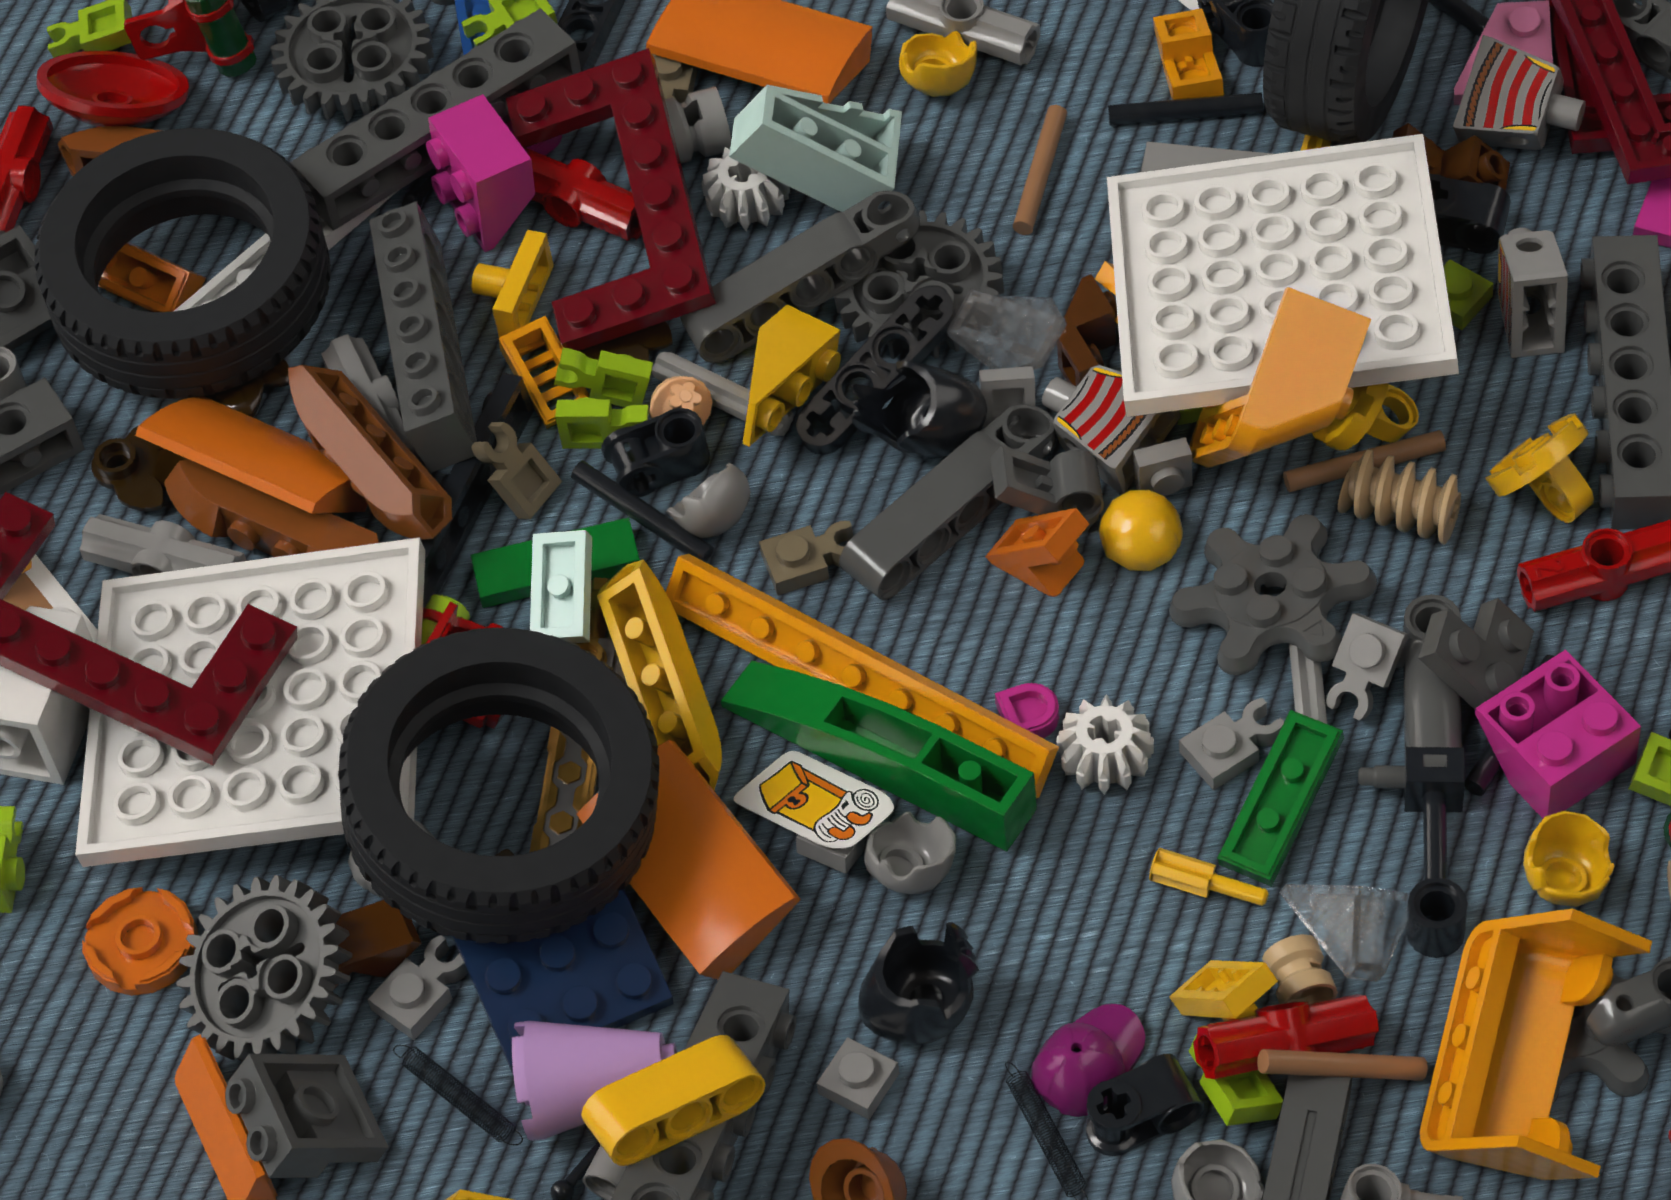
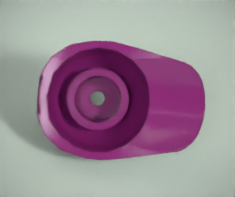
(1109, 1044)

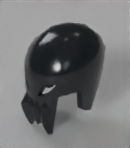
(928, 410)
(918, 986)

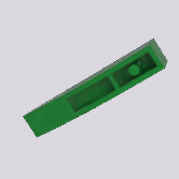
(890, 750)

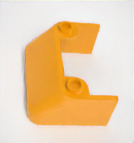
(1295, 386)
(1510, 1038)

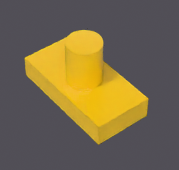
(517, 287)
(1224, 990)

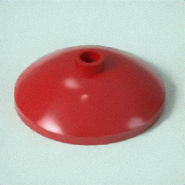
(112, 87)

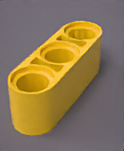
(673, 1100)

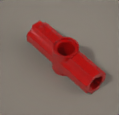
(21, 151)
(582, 194)
(1578, 570)
(1322, 1026)

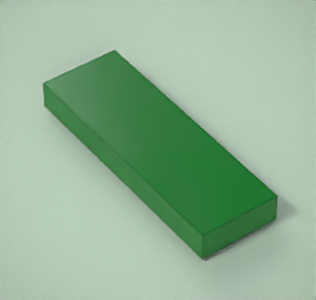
(506, 571)
(1280, 798)

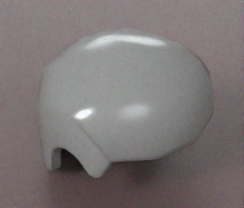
(714, 504)
(910, 853)
(1216, 1173)

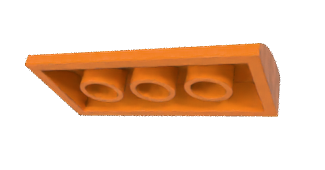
(764, 43)
(252, 454)
(705, 872)

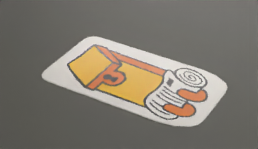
(815, 801)

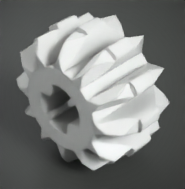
(741, 193)
(1105, 744)

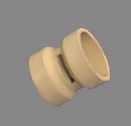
(1299, 972)

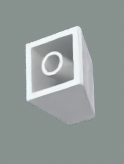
(37, 724)

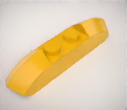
(660, 665)

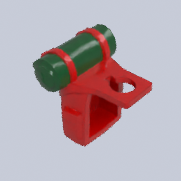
(198, 27)

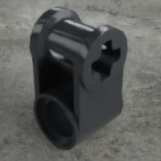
(1241, 26)
(1470, 213)
(660, 451)
(1142, 1104)

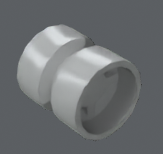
(699, 124)

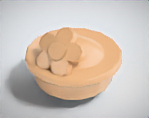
(681, 393)

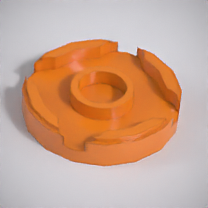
(138, 941)

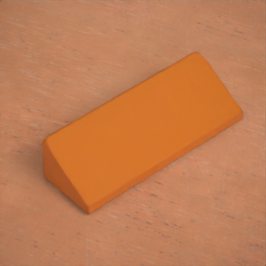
(149, 279)
(219, 1130)

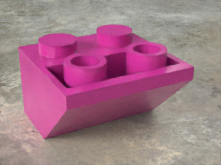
(479, 169)
(1558, 734)

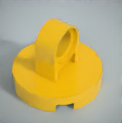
(1369, 418)
(1548, 470)

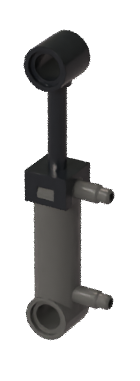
(1431, 784)

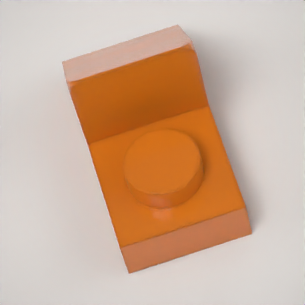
(1042, 550)

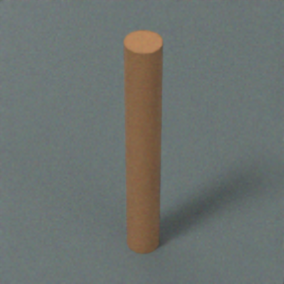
(1040, 170)
(1338, 467)
(1342, 1065)

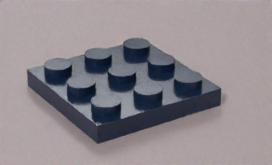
(582, 976)

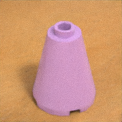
(567, 1063)

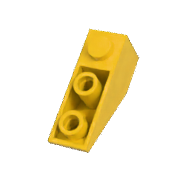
(789, 362)

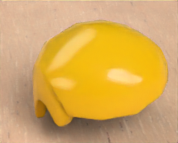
(937, 63)
(1141, 530)
(1568, 859)

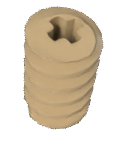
(1401, 497)

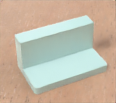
(561, 585)

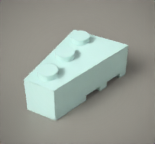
(818, 146)

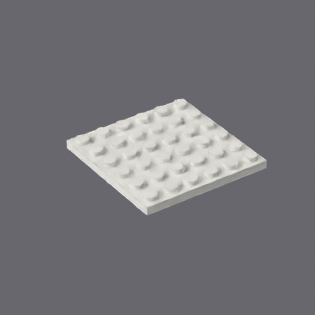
(1220, 241)
(281, 768)

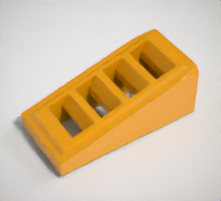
(524, 341)

